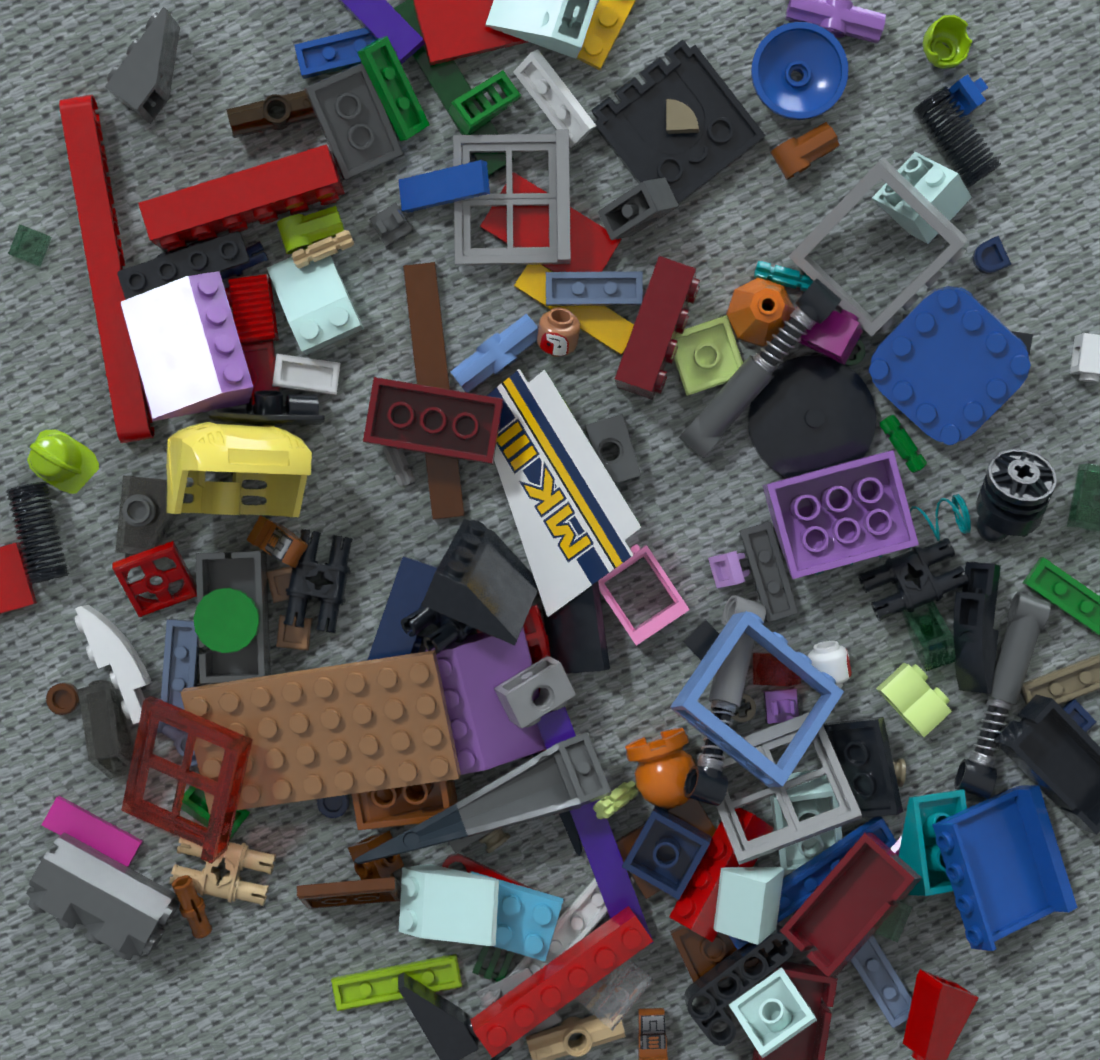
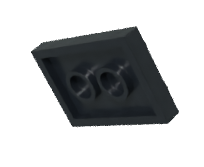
(867, 764)

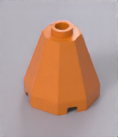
(748, 317)

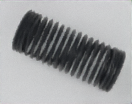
(969, 177)
(23, 493)

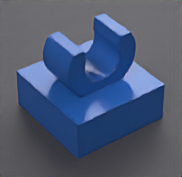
(968, 94)

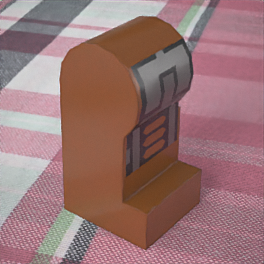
(277, 541)
(652, 1034)

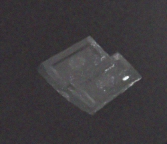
(615, 993)

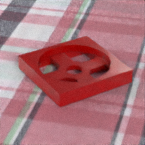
(146, 561)

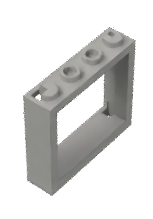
(952, 253)

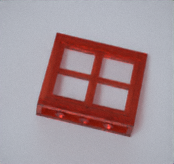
(226, 791)

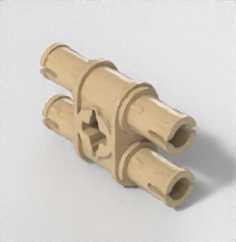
(231, 886)

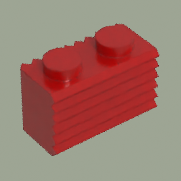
(253, 309)

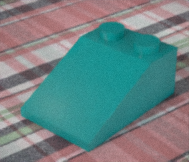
(919, 840)

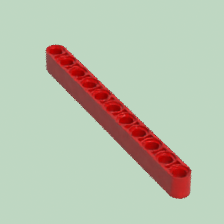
(104, 260)

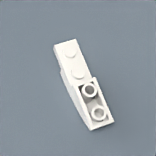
(112, 648)

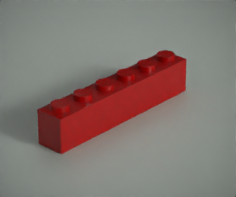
(560, 981)

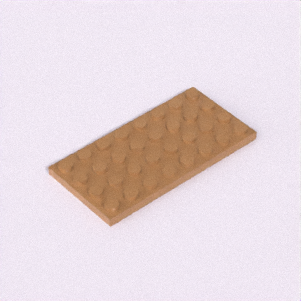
(332, 729)

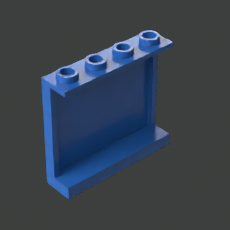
(1004, 865)

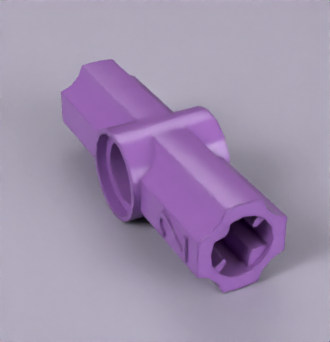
(838, 18)

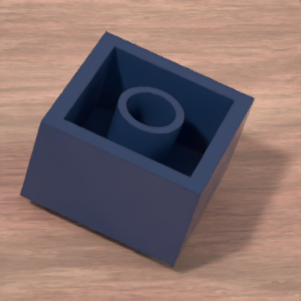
(667, 852)

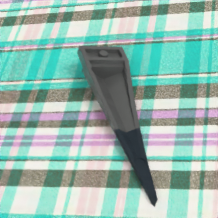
(544, 786)

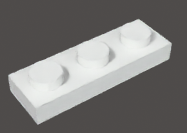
(554, 97)

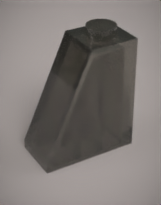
(135, 539)
(106, 729)

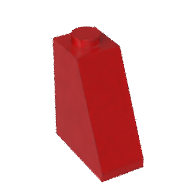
(936, 1016)

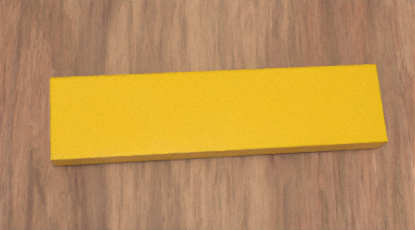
(594, 320)

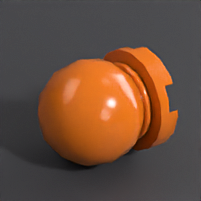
(662, 768)

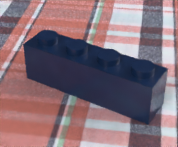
(405, 598)

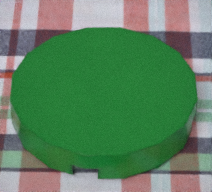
(226, 620)

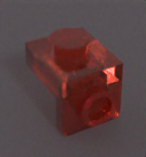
(772, 672)

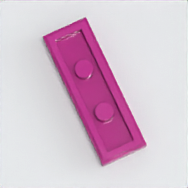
(92, 830)

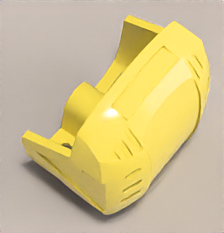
(245, 450)

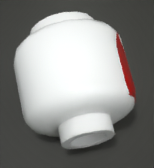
(833, 660)

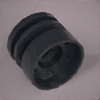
(1016, 492)

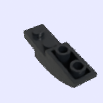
(973, 628)

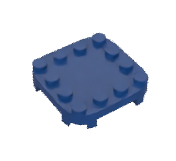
(949, 365)

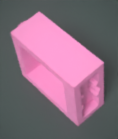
(660, 619)

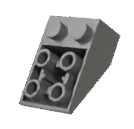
(147, 72)

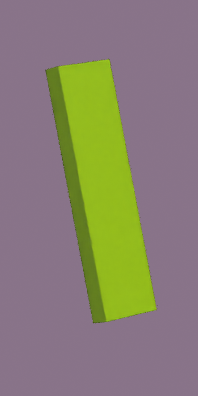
(382, 984)

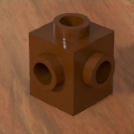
(378, 868)

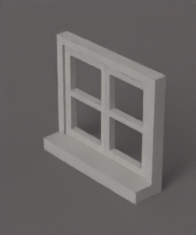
(557, 199)
(765, 742)

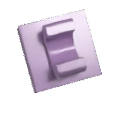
(727, 569)

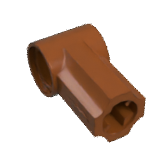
(798, 153)

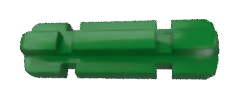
(903, 443)

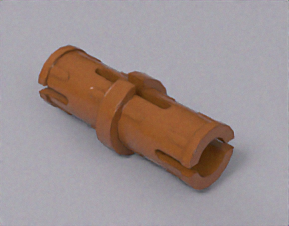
(192, 906)

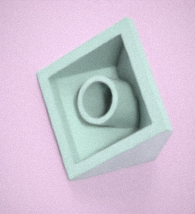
(748, 902)
(772, 1012)

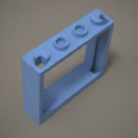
(727, 739)

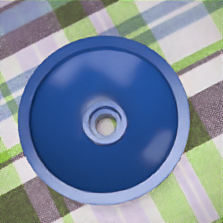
(812, 53)

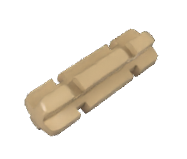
(322, 249)

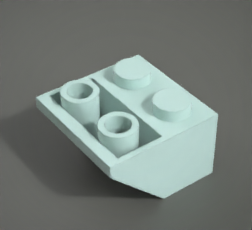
(936, 183)

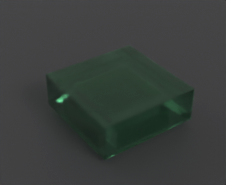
(29, 245)

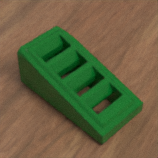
(479, 119)

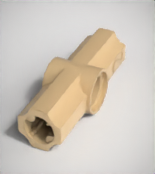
(555, 1041)

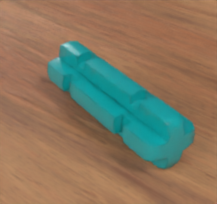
(782, 275)

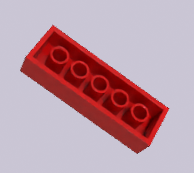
(242, 199)

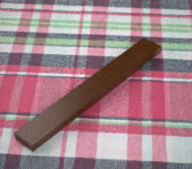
(432, 371)

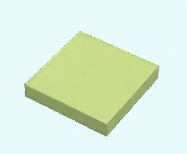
(707, 355)

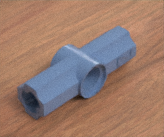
(496, 353)

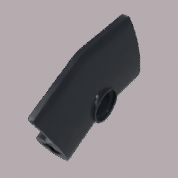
(269, 410)

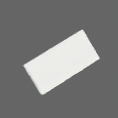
(306, 374)

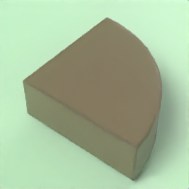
(680, 118)

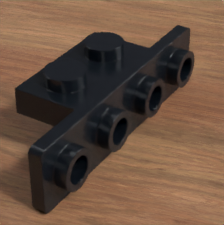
(198, 258)

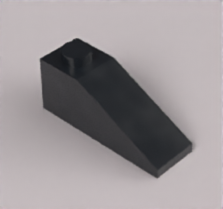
(440, 1020)

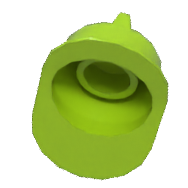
(62, 461)

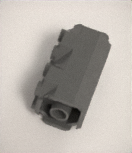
(102, 895)

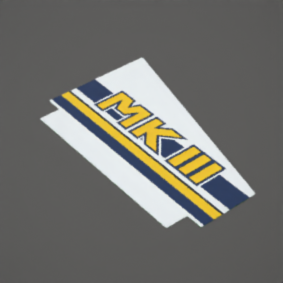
(558, 492)

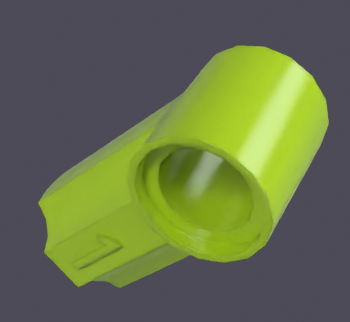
(301, 231)

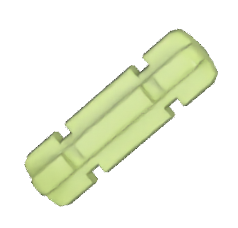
(618, 798)

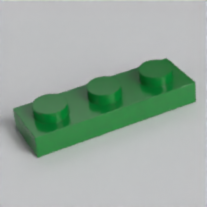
(393, 88)
(1065, 593)

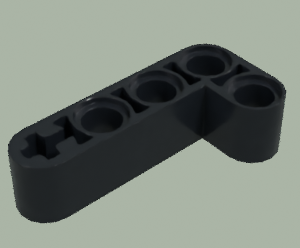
(744, 979)

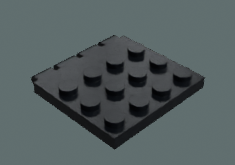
(638, 123)

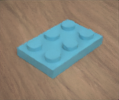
(525, 919)

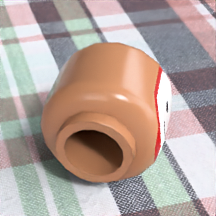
(558, 332)

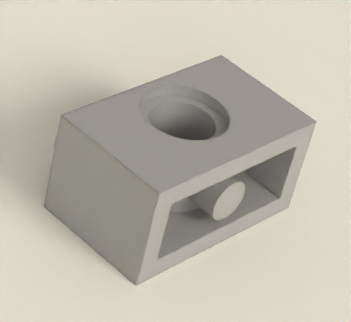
(518, 691)

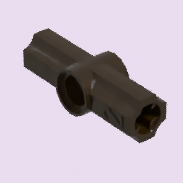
(255, 118)

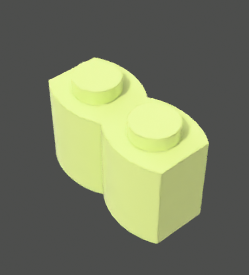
(915, 699)

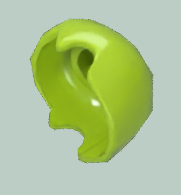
(951, 31)

